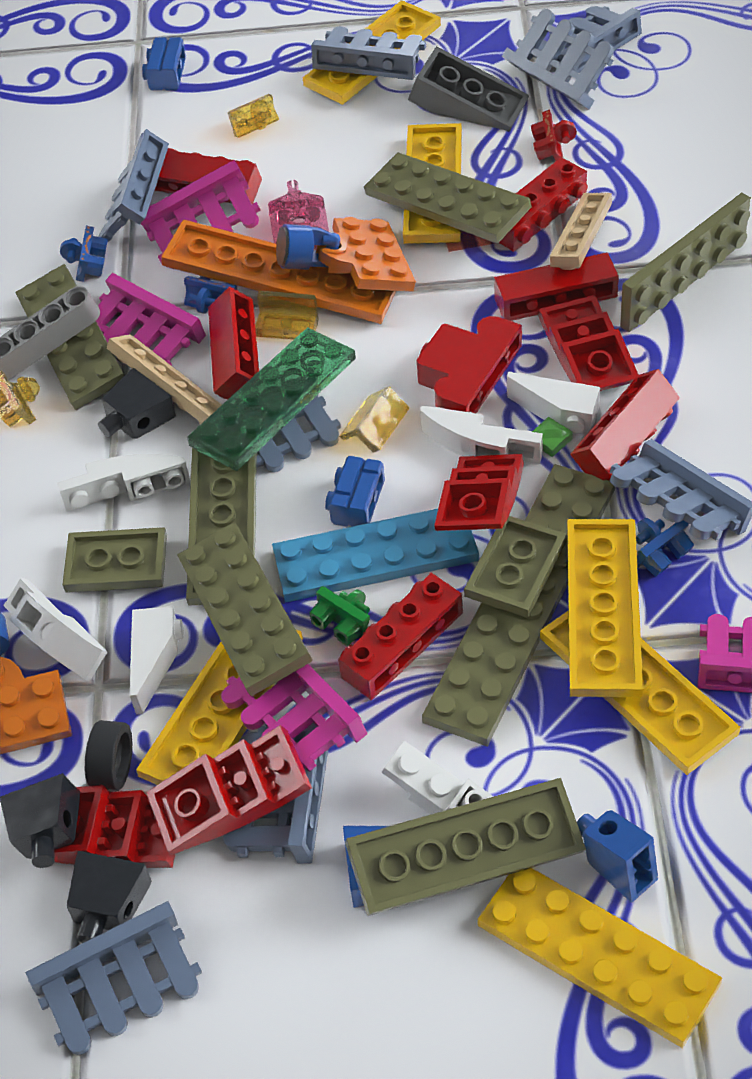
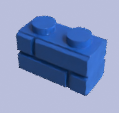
(164, 63)
(355, 491)

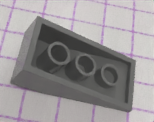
(466, 92)

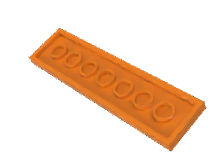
(254, 265)

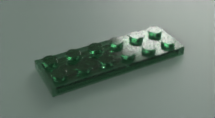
(271, 398)

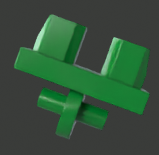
(345, 610)

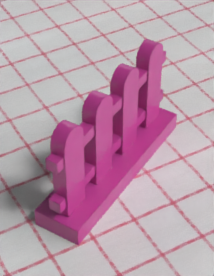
(199, 198)
(164, 320)
(722, 668)
(321, 699)

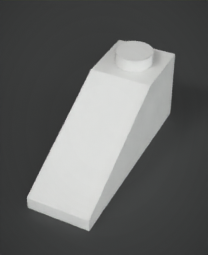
(563, 401)
(152, 651)

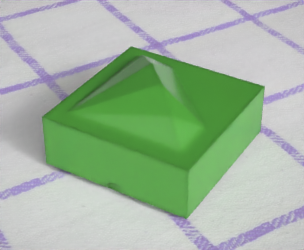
(554, 436)

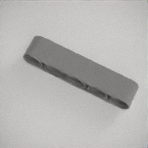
(46, 330)

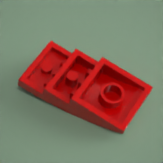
(588, 343)
(479, 492)
(228, 790)
(117, 827)

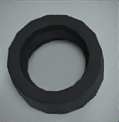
(108, 754)

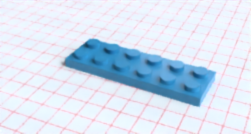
(370, 554)

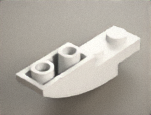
(468, 435)
(131, 474)
(53, 631)
(429, 783)

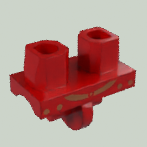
(550, 136)

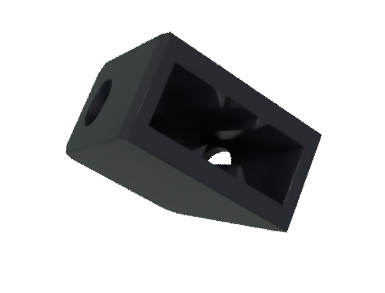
(135, 406)
(42, 818)
(105, 892)

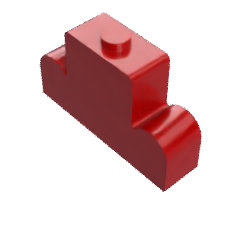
(467, 364)

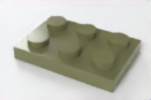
(115, 560)
(515, 566)

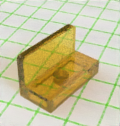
(285, 314)
(376, 419)

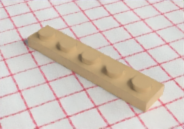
(580, 230)
(182, 390)

